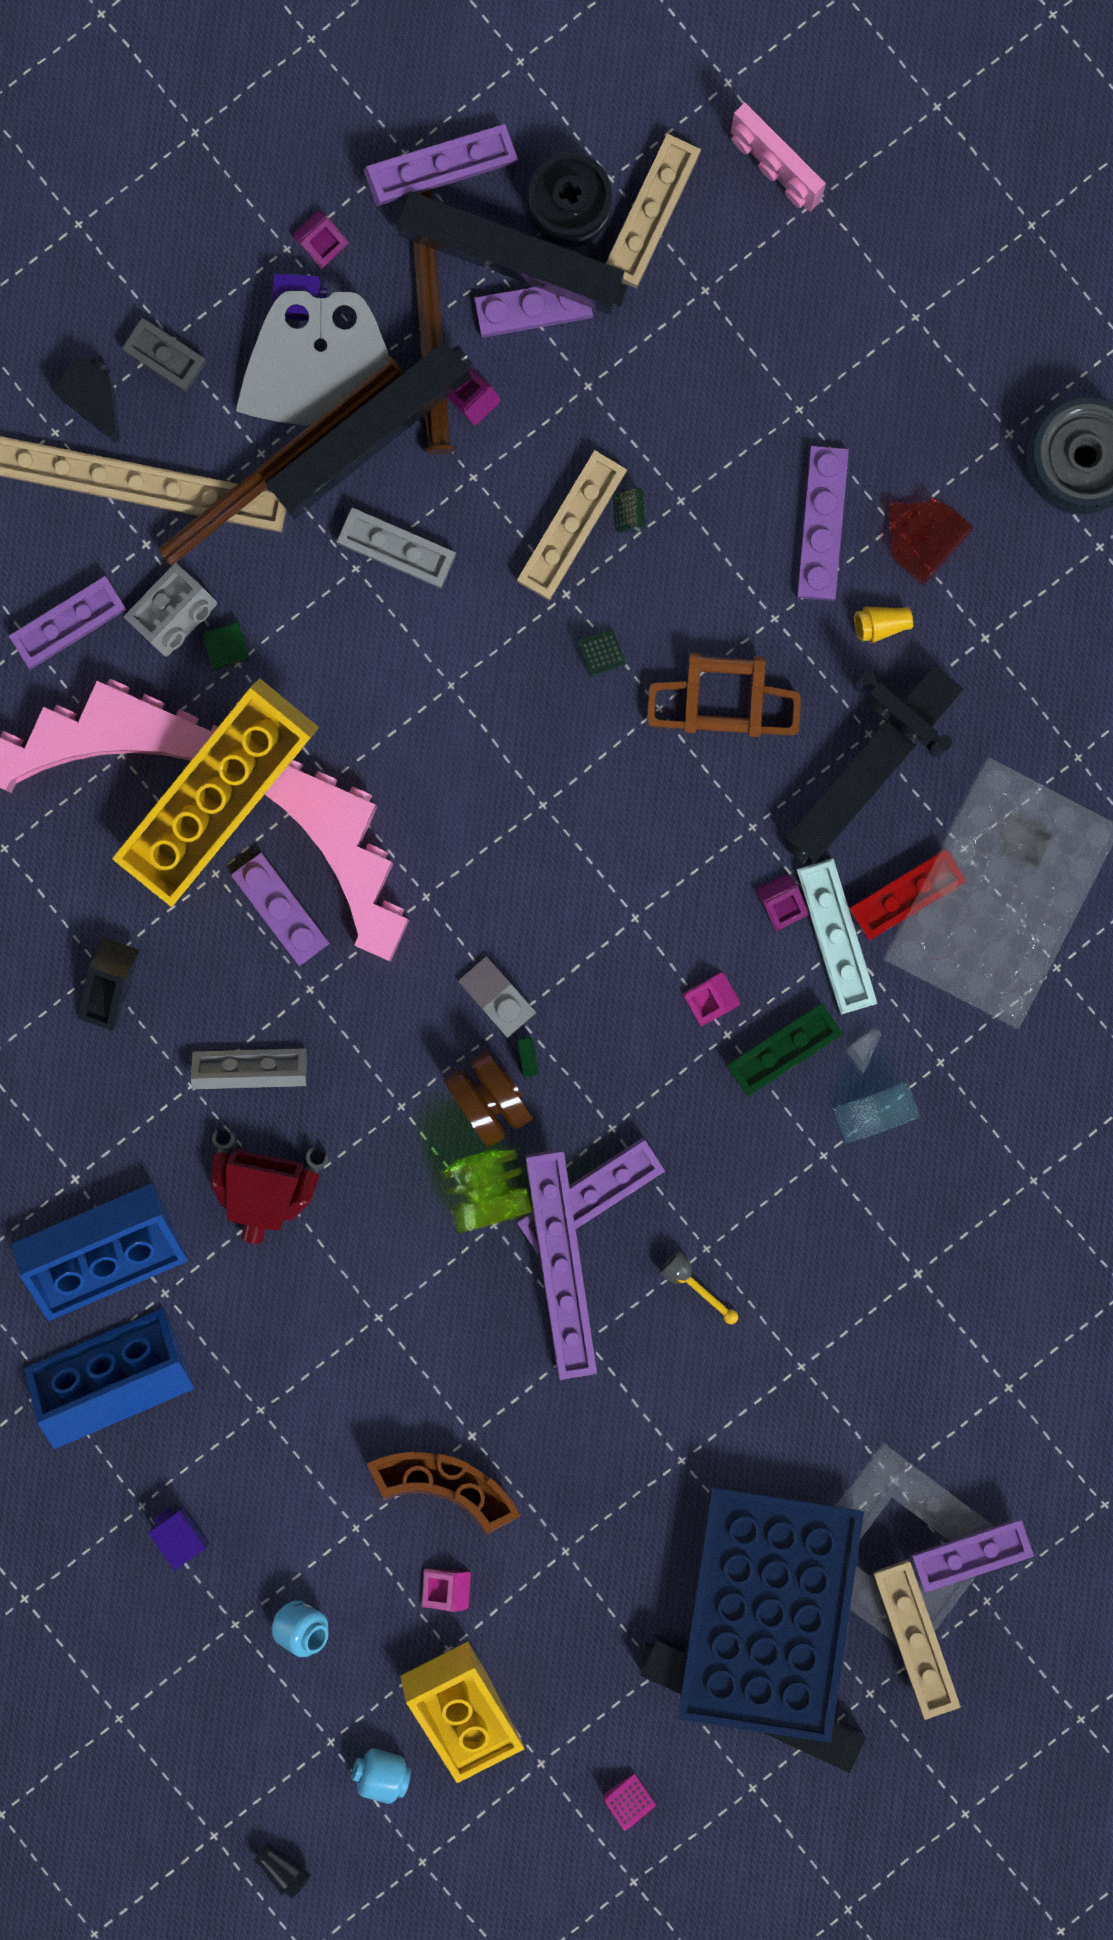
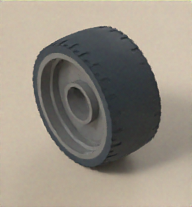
(1051, 464)

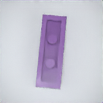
(525, 311)
(67, 622)
(280, 909)
(972, 1555)

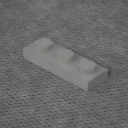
(396, 548)
(249, 1068)

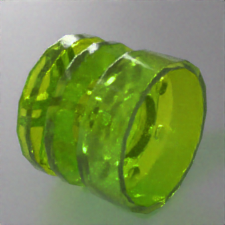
(486, 1190)

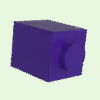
(177, 1536)

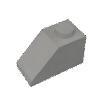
(497, 997)

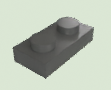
(164, 355)

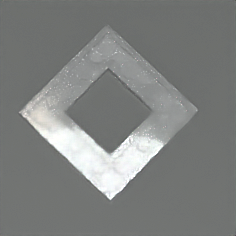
(892, 1476)

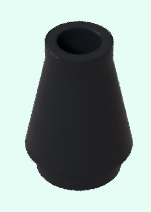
(282, 1870)

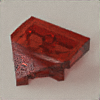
(925, 536)

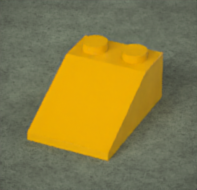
(461, 1712)

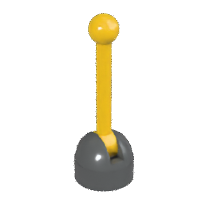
(679, 1270)

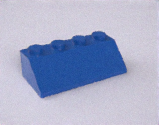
(98, 1252)
(108, 1379)

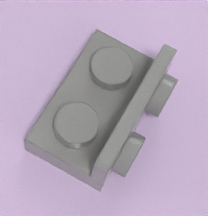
(171, 610)

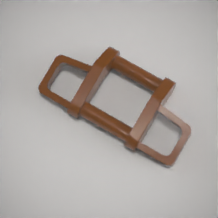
(721, 723)

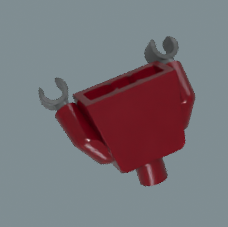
(261, 1188)

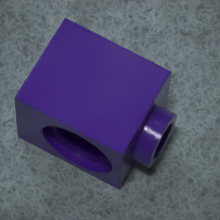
(289, 282)

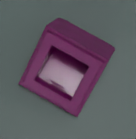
(320, 239)
(474, 398)
(782, 902)

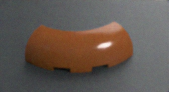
(446, 1479)

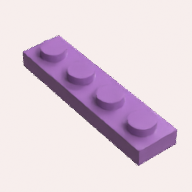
(440, 164)
(822, 523)
(604, 1186)

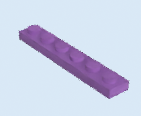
(561, 1264)

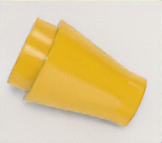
(881, 622)

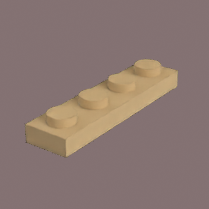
(653, 208)
(572, 525)
(916, 1639)

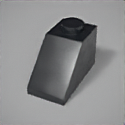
(90, 394)
(107, 983)

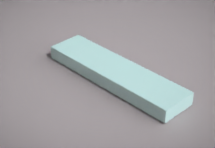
(836, 936)

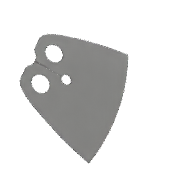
(295, 381)

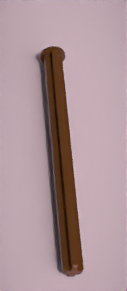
(430, 337)
(256, 482)

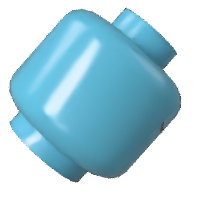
(300, 1629)
(381, 1776)

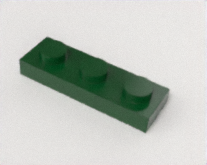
(784, 1050)

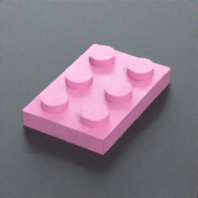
(776, 158)

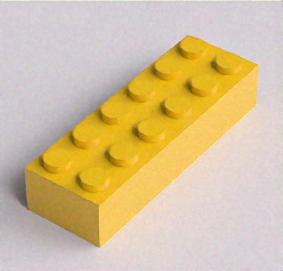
(215, 792)

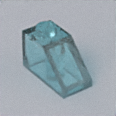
(876, 1112)

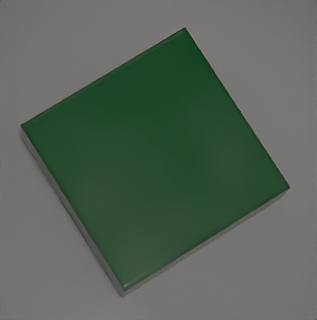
(226, 646)
(528, 1057)

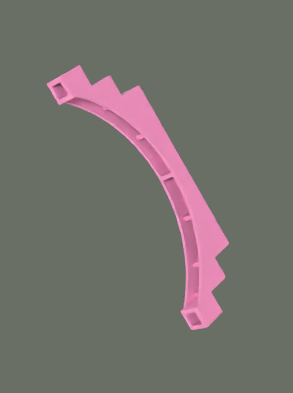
(328, 814)

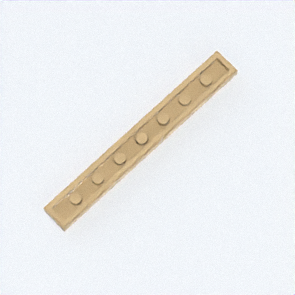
(131, 482)

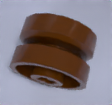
(490, 1097)

